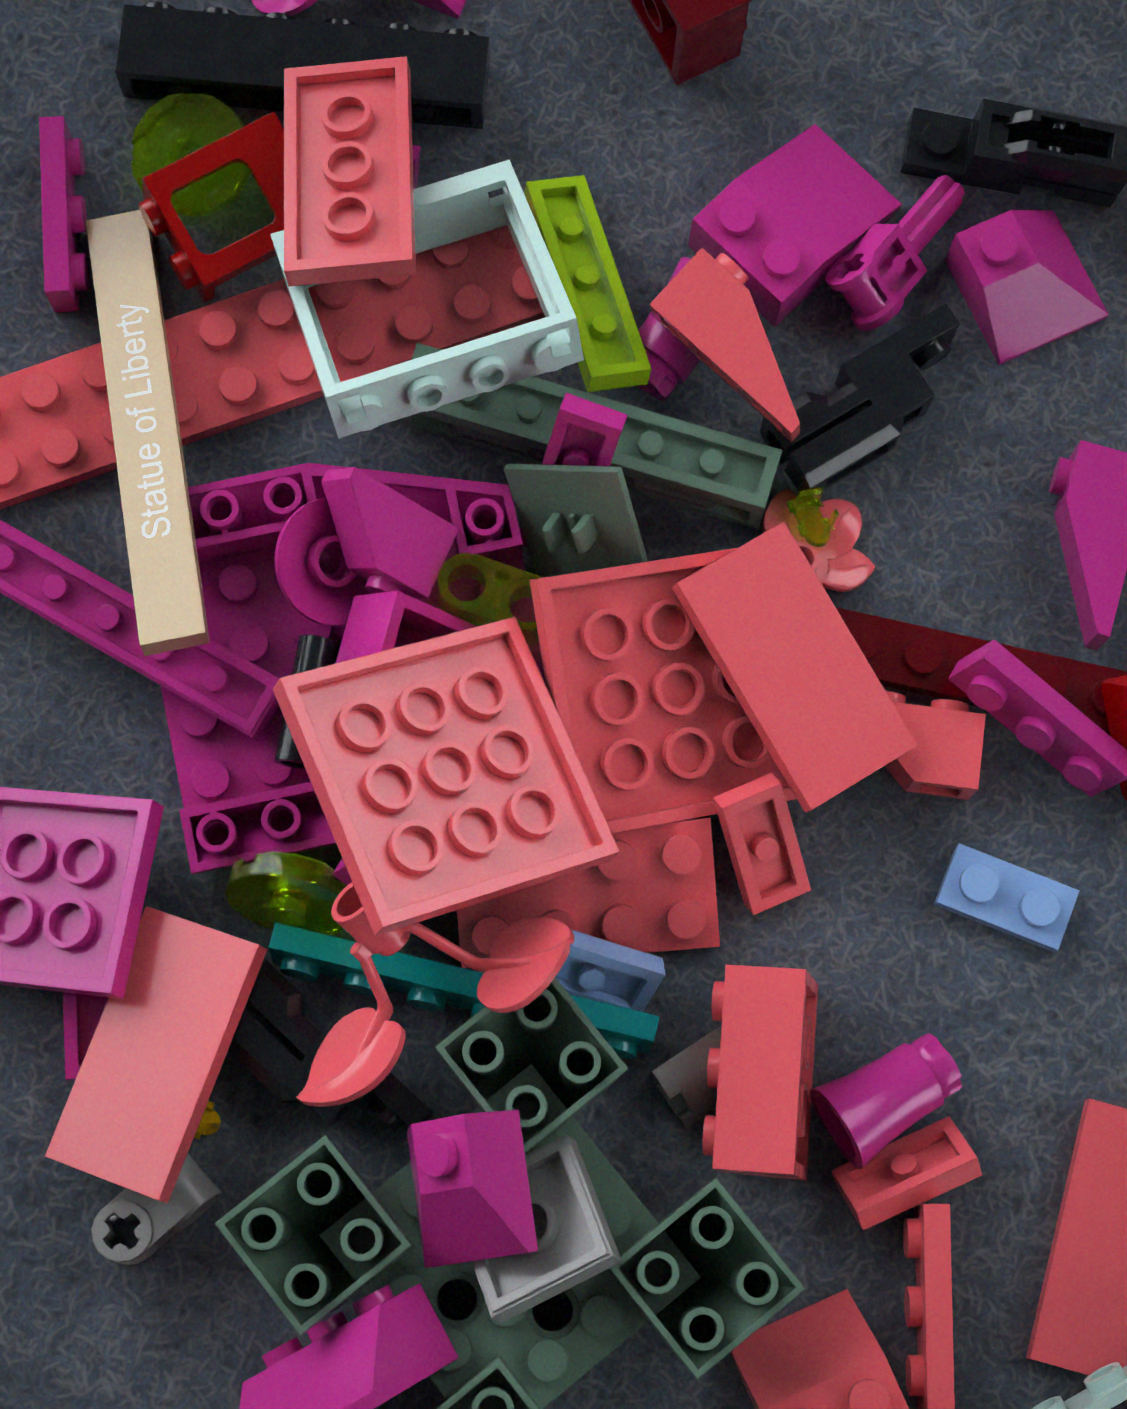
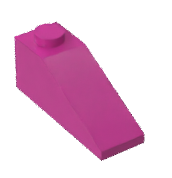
(1093, 533)

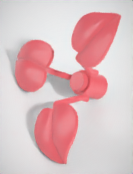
(367, 1045)

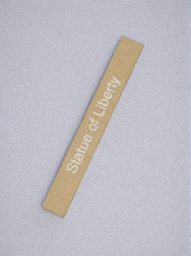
(146, 436)

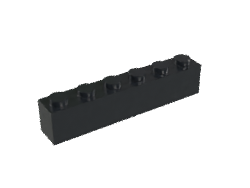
(246, 56)

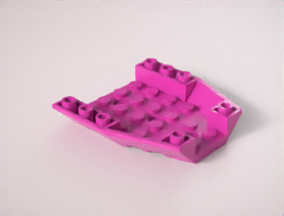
(228, 782)

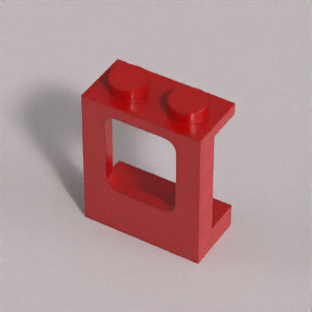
(262, 152)

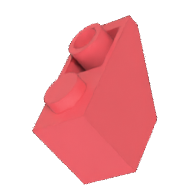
(947, 749)

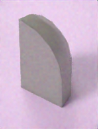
(684, 1081)

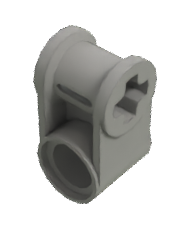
(158, 1220)

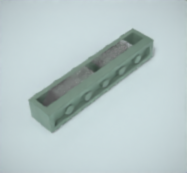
(656, 452)

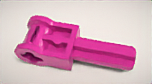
(886, 259)

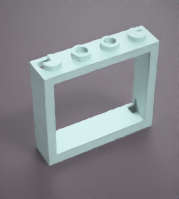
(443, 215)

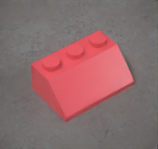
(762, 1072)

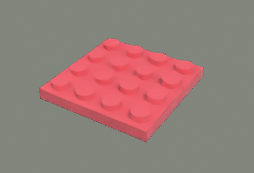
(644, 693)
(444, 773)

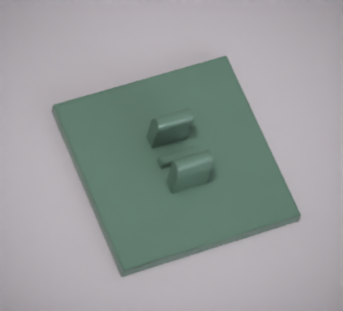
(575, 517)

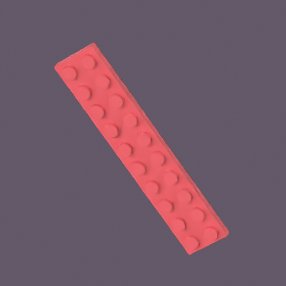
(252, 360)

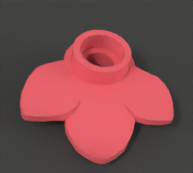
(836, 563)

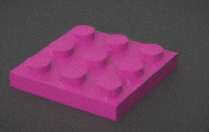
(72, 888)

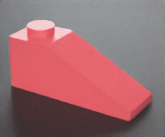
(720, 325)

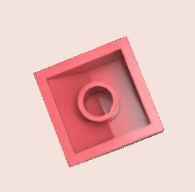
(818, 1361)

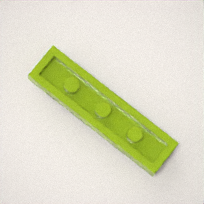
(588, 273)

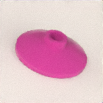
(312, 593)

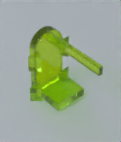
(810, 520)

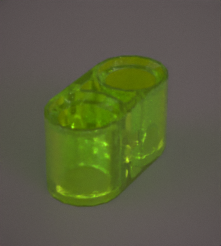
(501, 588)

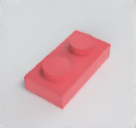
(762, 843)
(907, 1173)

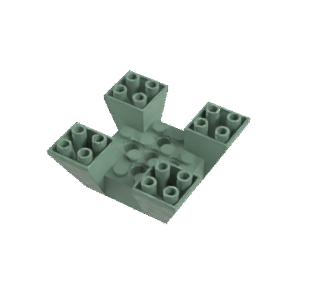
(694, 1275)

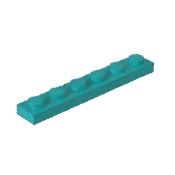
(436, 984)

